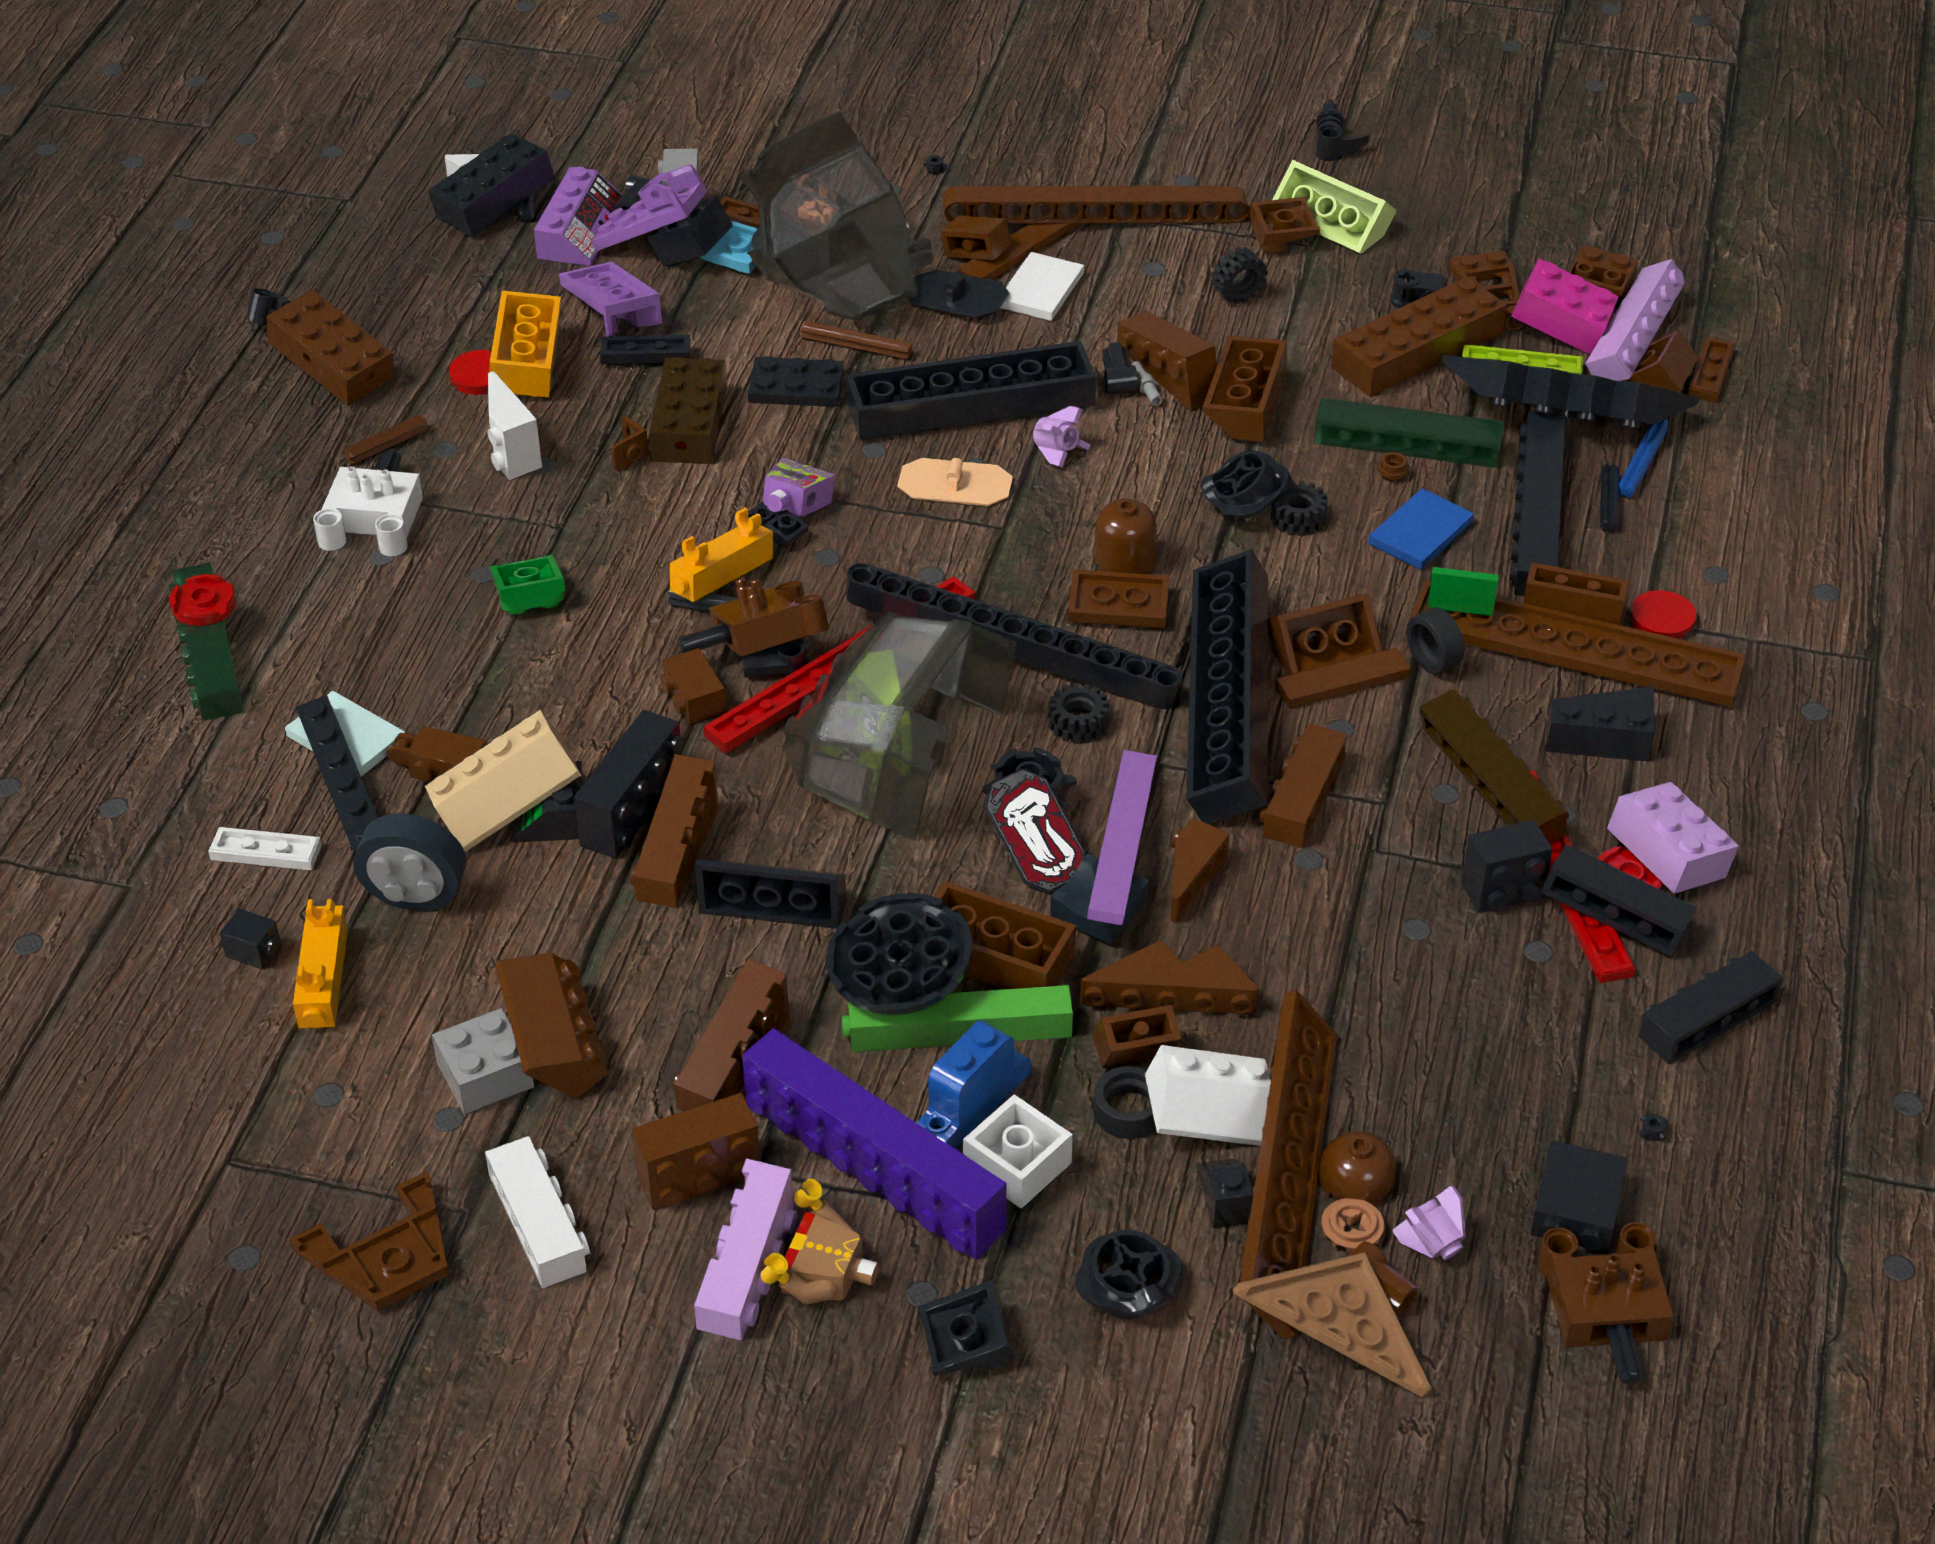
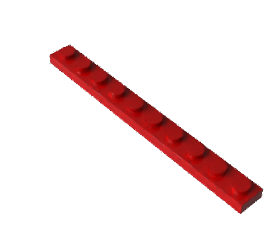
(787, 694)

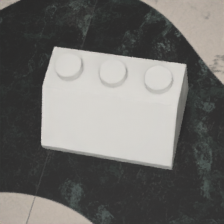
(1208, 1094)

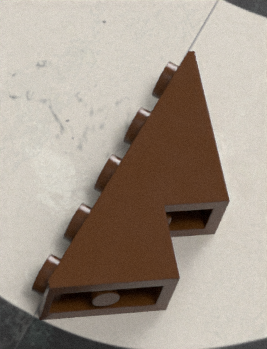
(1159, 979)

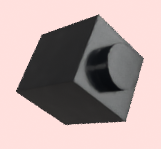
(250, 939)

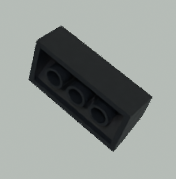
(770, 893)

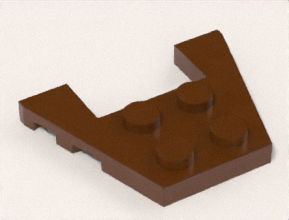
(389, 1261)

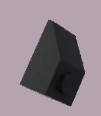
(1226, 1192)

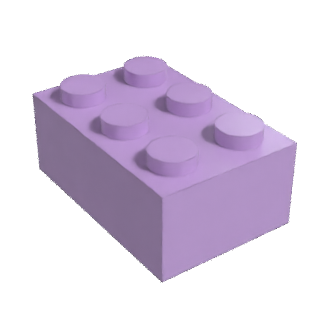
(1672, 837)

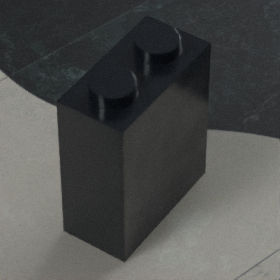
(1580, 1194)

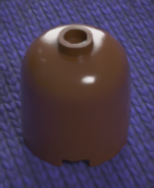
(1125, 537)

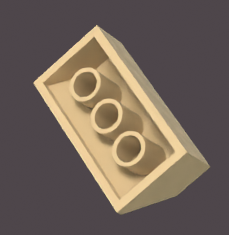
(503, 780)

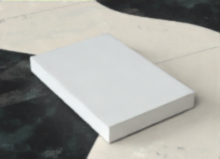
(1042, 285)

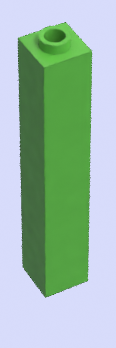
(1016, 1012)

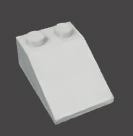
(511, 431)

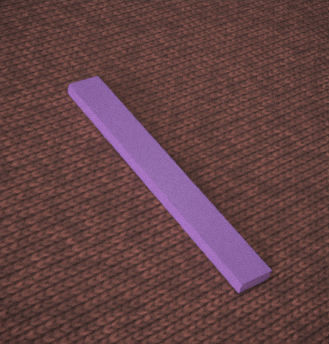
(1122, 838)

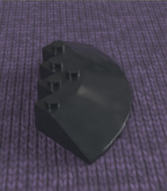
(1569, 392)

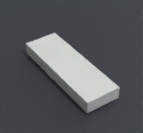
(265, 848)

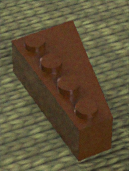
(1171, 355)
(677, 831)
(747, 1014)

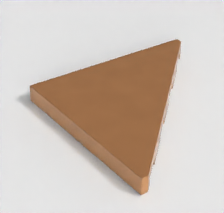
(1345, 1310)

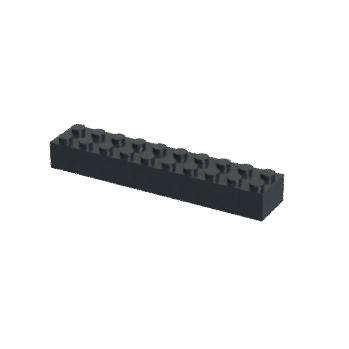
(1228, 689)

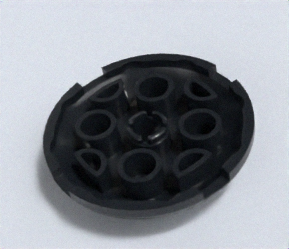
(906, 928)

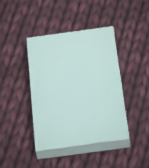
(364, 732)

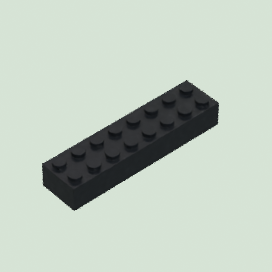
(970, 390)

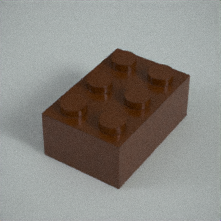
(695, 1150)

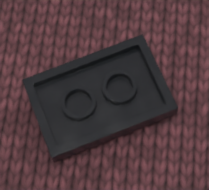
(796, 381)

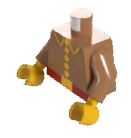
(822, 1254)

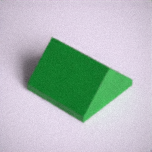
(1463, 591)

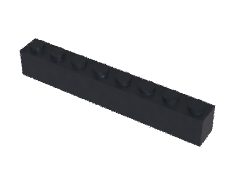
(1538, 496)

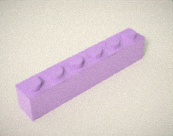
(1636, 321)

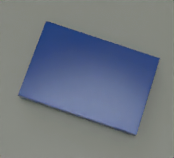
(1421, 528)

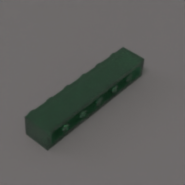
(1408, 432)
(209, 659)

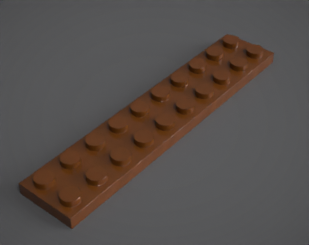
(1601, 648)
(1290, 1148)

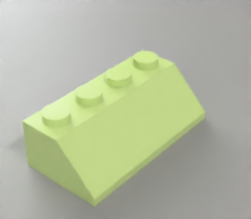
(1340, 210)

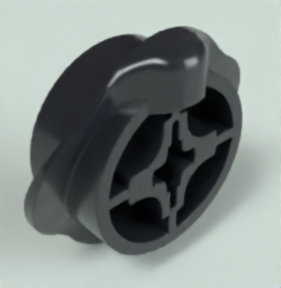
(1247, 484)
(1123, 1287)

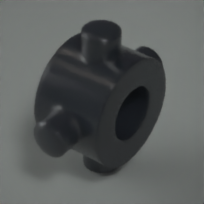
(934, 164)
(1653, 1127)

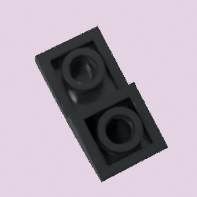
(785, 526)

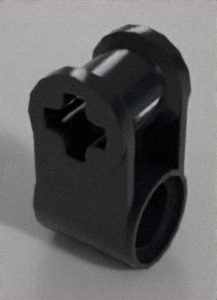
(1416, 287)

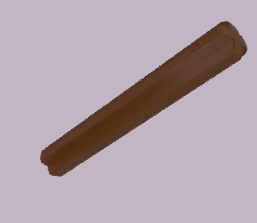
(856, 340)

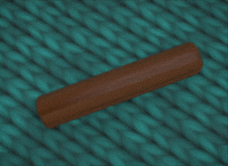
(385, 439)

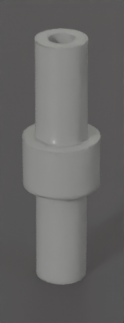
(1147, 385)

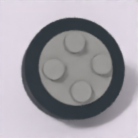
(410, 862)

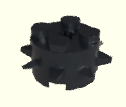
(1038, 762)

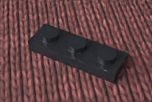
(643, 349)

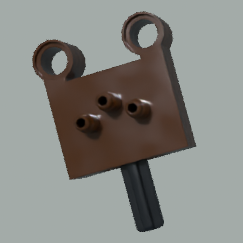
(760, 618)
(1608, 1296)

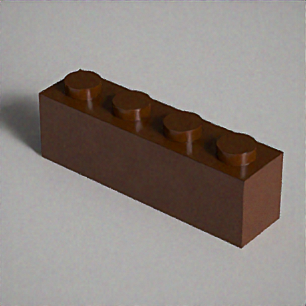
(1303, 785)

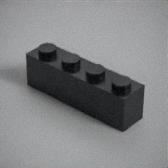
(1619, 900)
(1710, 1007)

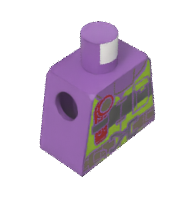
(797, 488)

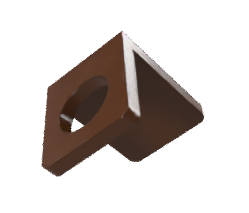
(631, 447)

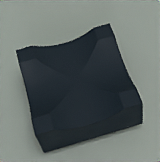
(1073, 899)

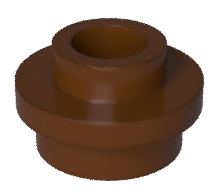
(1393, 466)

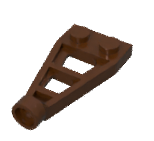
(1491, 266)

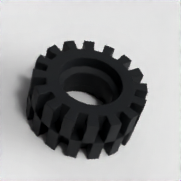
(1233, 265)
(1288, 516)
(1080, 700)

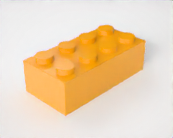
(526, 342)

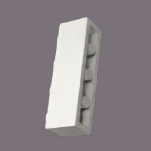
(537, 1212)

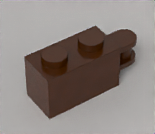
(432, 751)

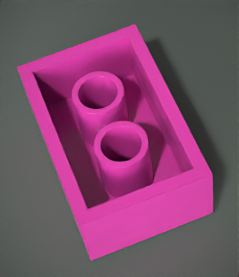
(1565, 306)

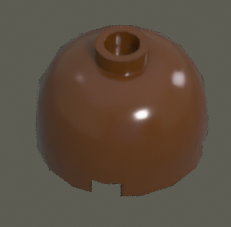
(1358, 1168)

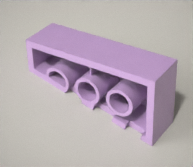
(757, 1228)

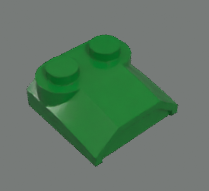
(528, 584)

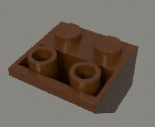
(1605, 270)

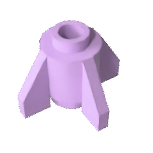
(1057, 435)
(1435, 1227)

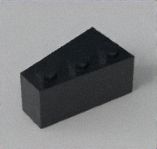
(1603, 724)

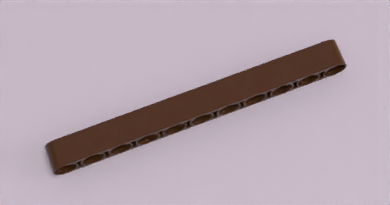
(1109, 201)

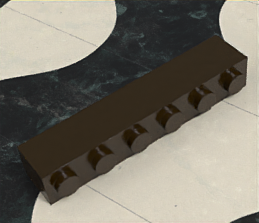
(1492, 765)

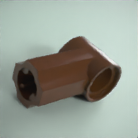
(1396, 1287)

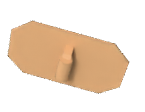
(955, 481)

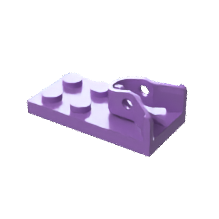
(657, 207)
(614, 295)

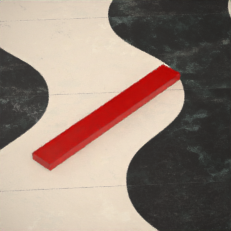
(1597, 939)

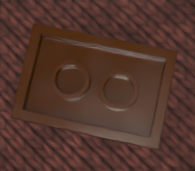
(1118, 598)

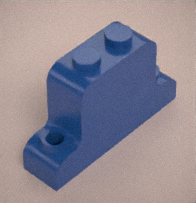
(972, 1082)

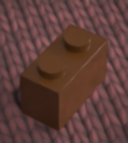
(975, 237)
(693, 686)
(1135, 1035)

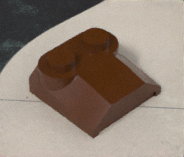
(1282, 222)

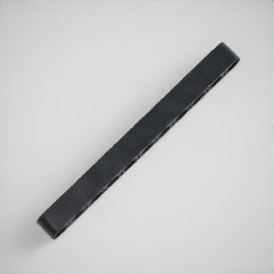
(1039, 642)

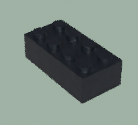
(491, 184)
(627, 784)

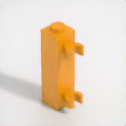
(722, 559)
(320, 965)

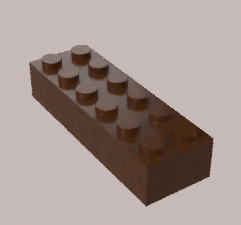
(1418, 336)

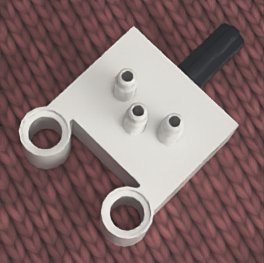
(372, 504)

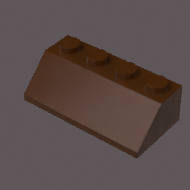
(1247, 386)
(552, 1022)

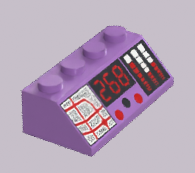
(574, 216)

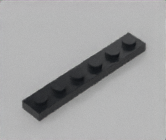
(337, 767)

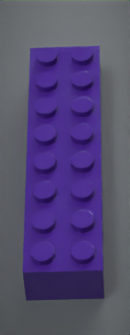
(875, 1144)

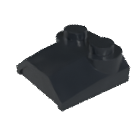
(967, 1330)

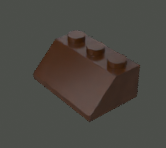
(1324, 634)

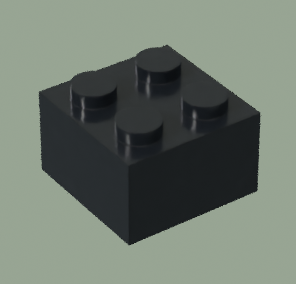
(692, 235)
(1506, 866)

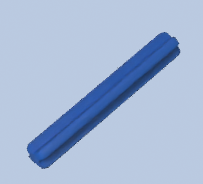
(1642, 458)

